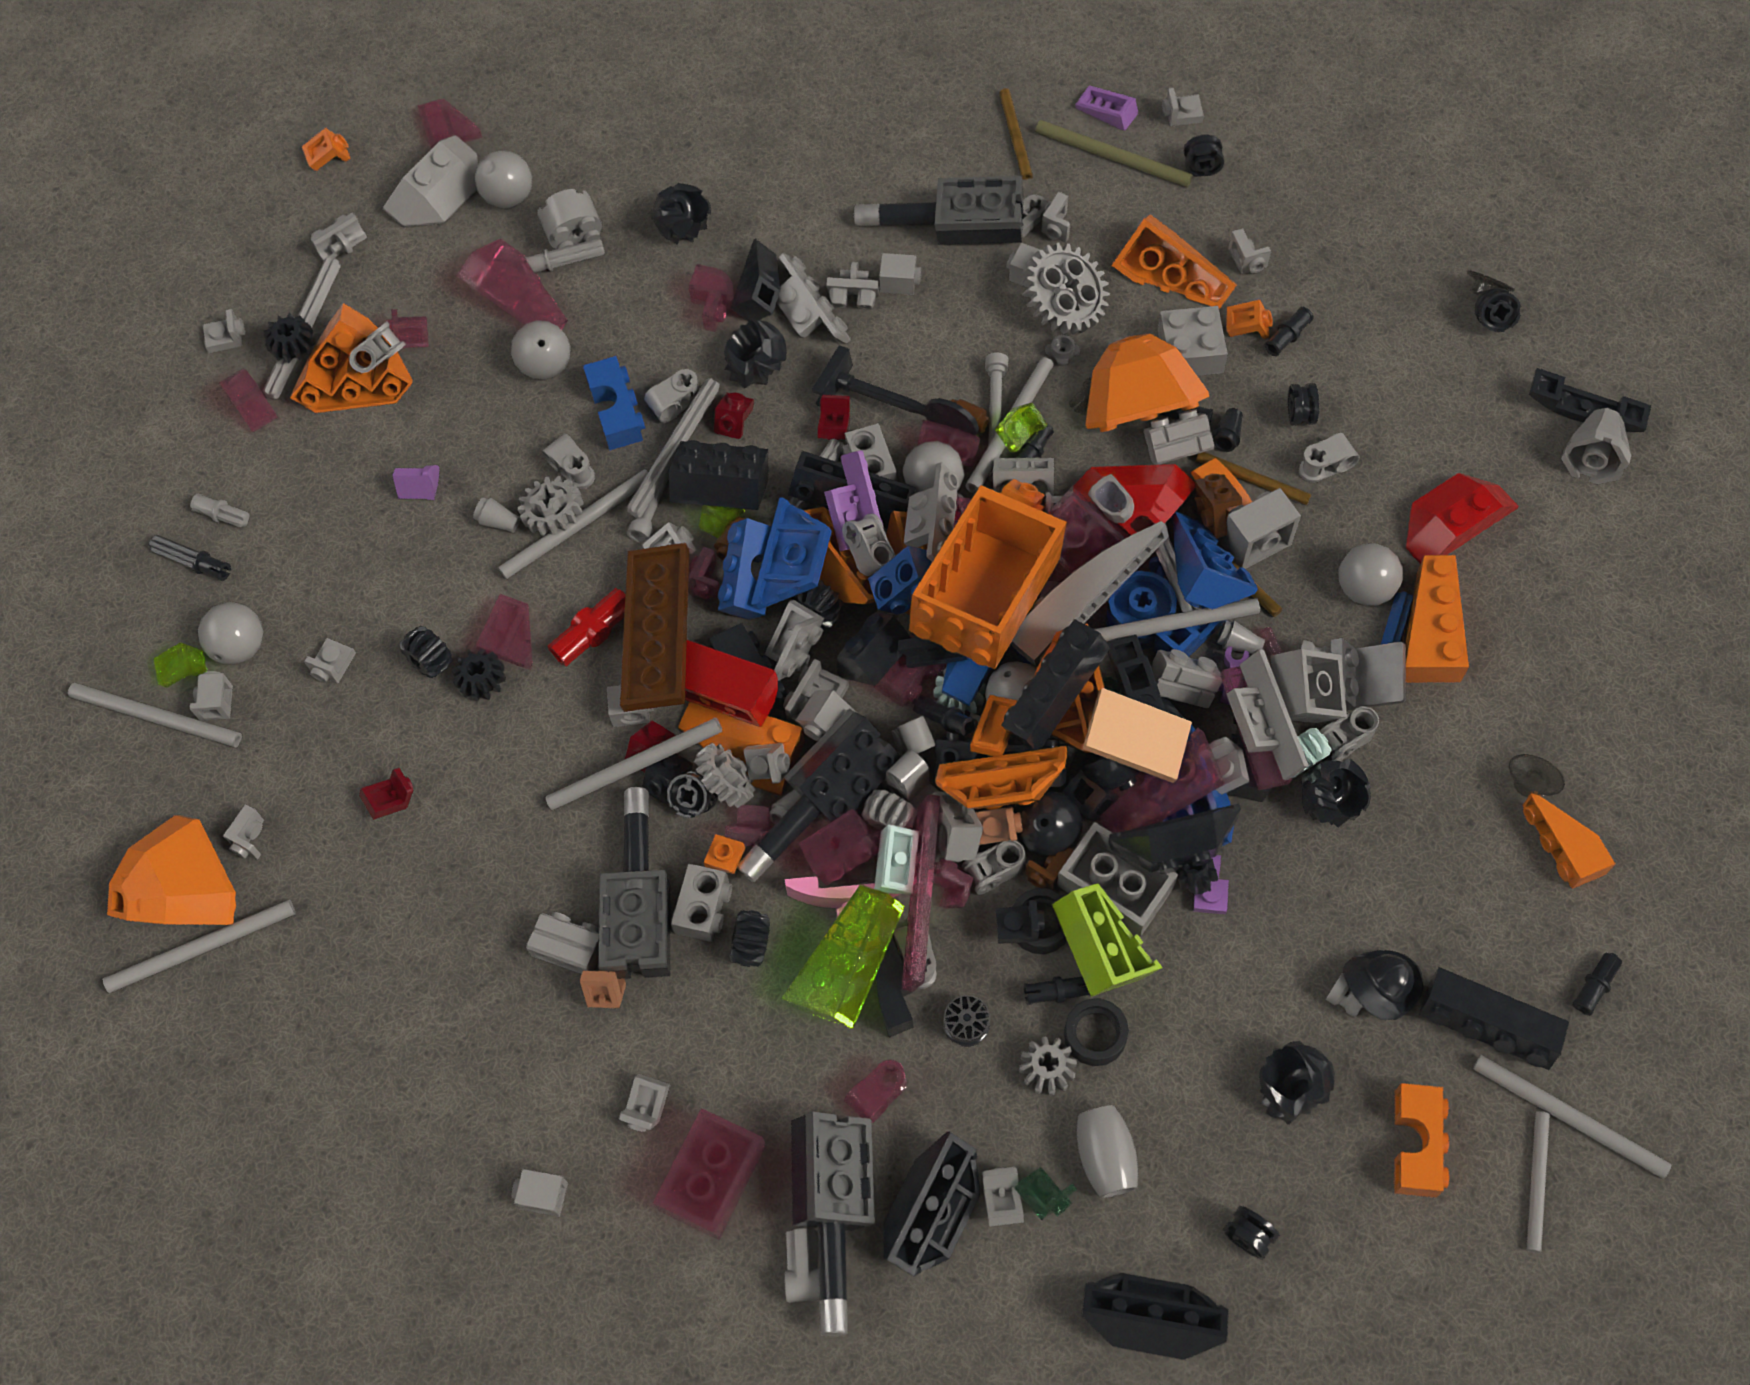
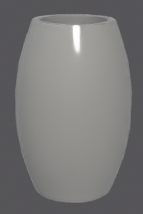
(1107, 1151)

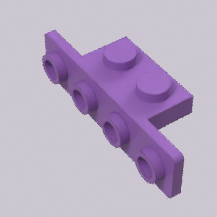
(854, 500)

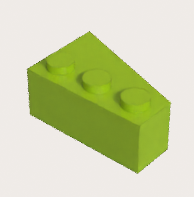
(1101, 941)

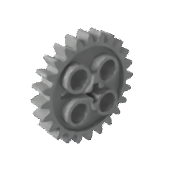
(1070, 284)

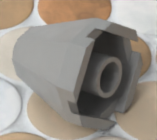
(1598, 448)

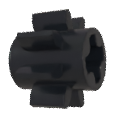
(1197, 878)

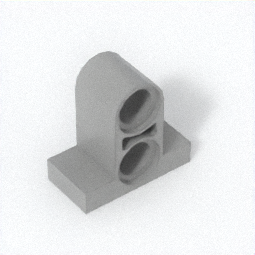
(909, 779)

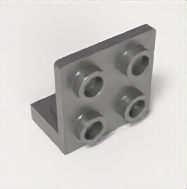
(1372, 673)

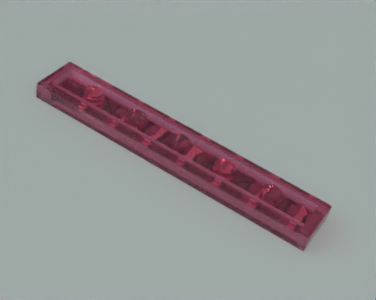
(921, 897)

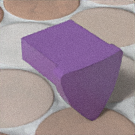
(416, 482)

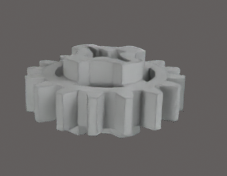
(550, 505)
(724, 775)

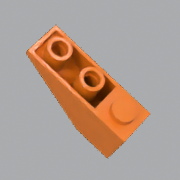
(1575, 848)

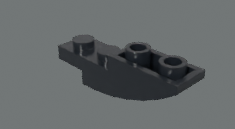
(1134, 671)

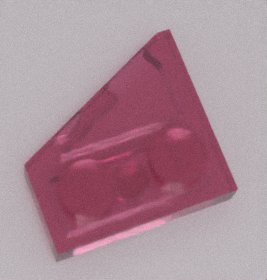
(444, 121)

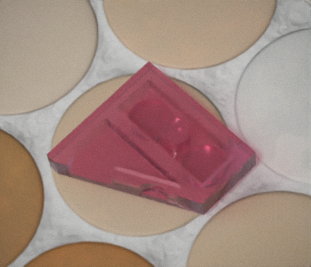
(508, 632)

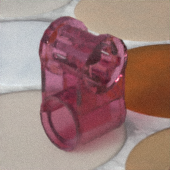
(872, 1096)

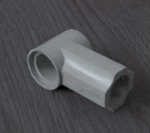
(803, 1269)

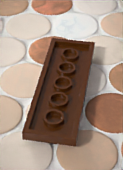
(655, 628)

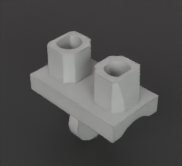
(338, 237)
(855, 285)

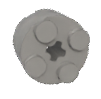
(569, 219)

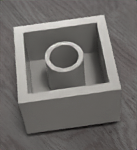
(1197, 337)
(1260, 528)
(1311, 684)

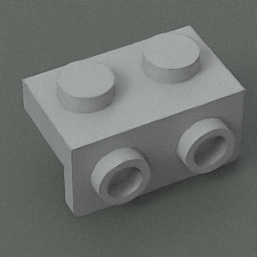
(811, 679)

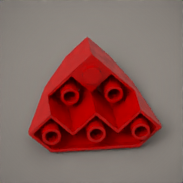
(1154, 490)

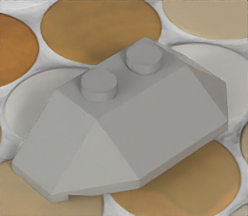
(435, 185)

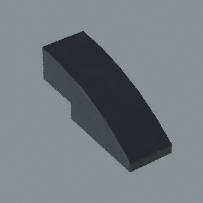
(891, 994)

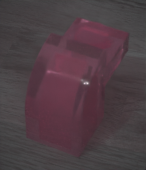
(715, 291)
(248, 399)

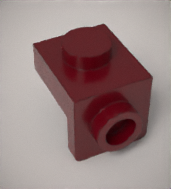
(731, 414)
(834, 417)
(646, 738)
(388, 795)

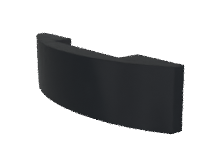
(1578, 404)

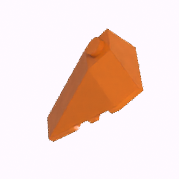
(1167, 261)
(739, 734)

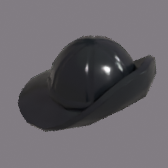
(1384, 982)

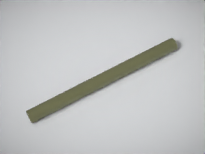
(1114, 153)

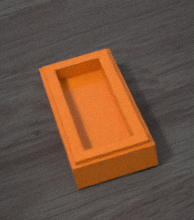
(990, 736)

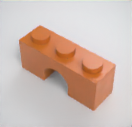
(1423, 1110)

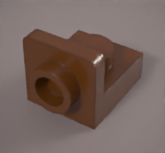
(1047, 877)

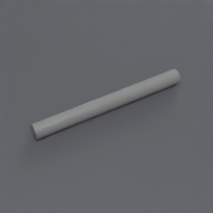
(1538, 1181)

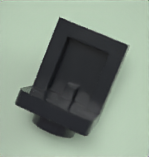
(661, 773)

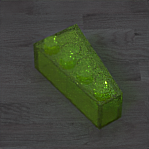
(847, 958)

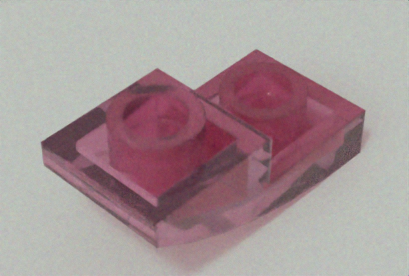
(961, 441)

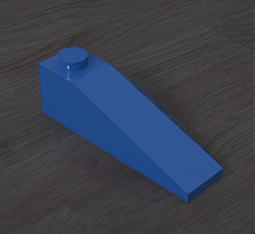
(1204, 568)

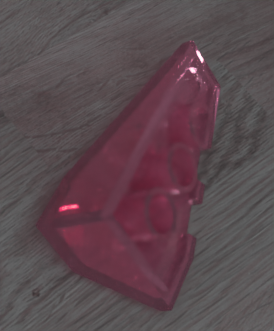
(509, 282)

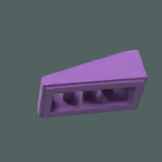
(1120, 117)

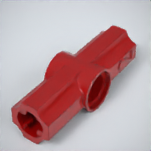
(589, 628)

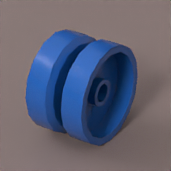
(1141, 598)

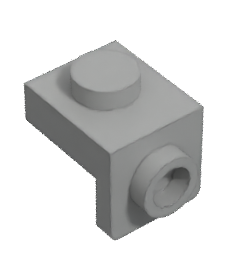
(1053, 215)
(645, 1103)
(1001, 1198)

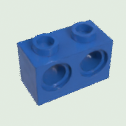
(898, 579)

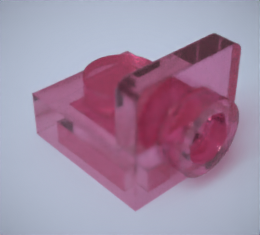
(409, 329)

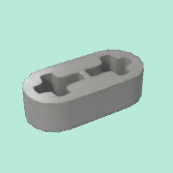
(1031, 219)

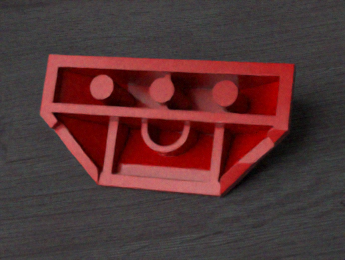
(1454, 515)

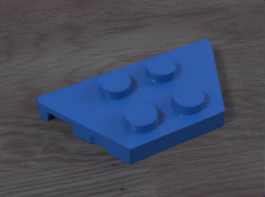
(791, 556)

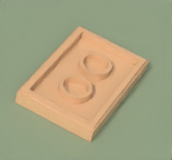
(1137, 735)

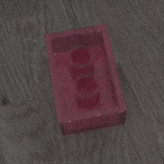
(1086, 531)
(710, 1174)

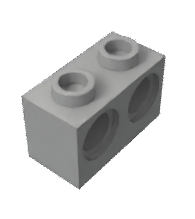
(877, 455)
(1024, 470)
(957, 830)
(694, 902)

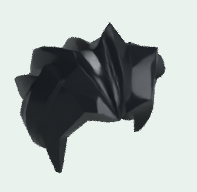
(680, 212)
(754, 353)
(1335, 791)
(1295, 1081)

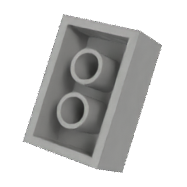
(1130, 887)

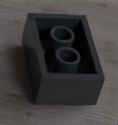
(719, 475)

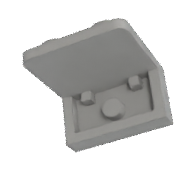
(793, 639)

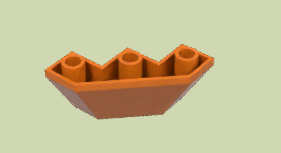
(1139, 381)
(332, 383)
(172, 879)

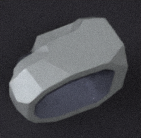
(1112, 499)

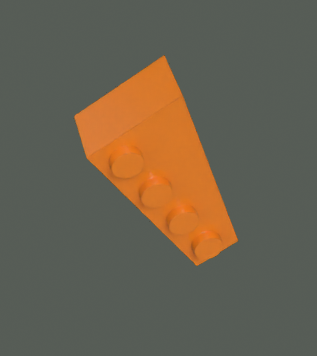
(1436, 625)

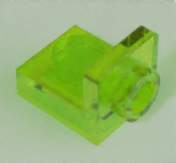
(1020, 425)
(715, 518)
(179, 663)

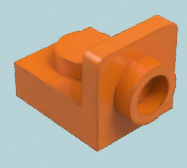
(324, 148)
(1249, 318)
(724, 854)

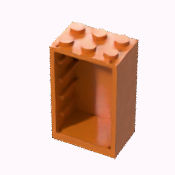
(986, 577)

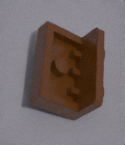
(1212, 498)

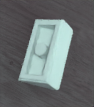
(896, 860)

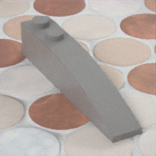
(1084, 591)

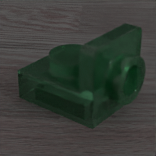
(1043, 1194)

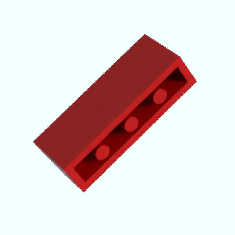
(729, 684)

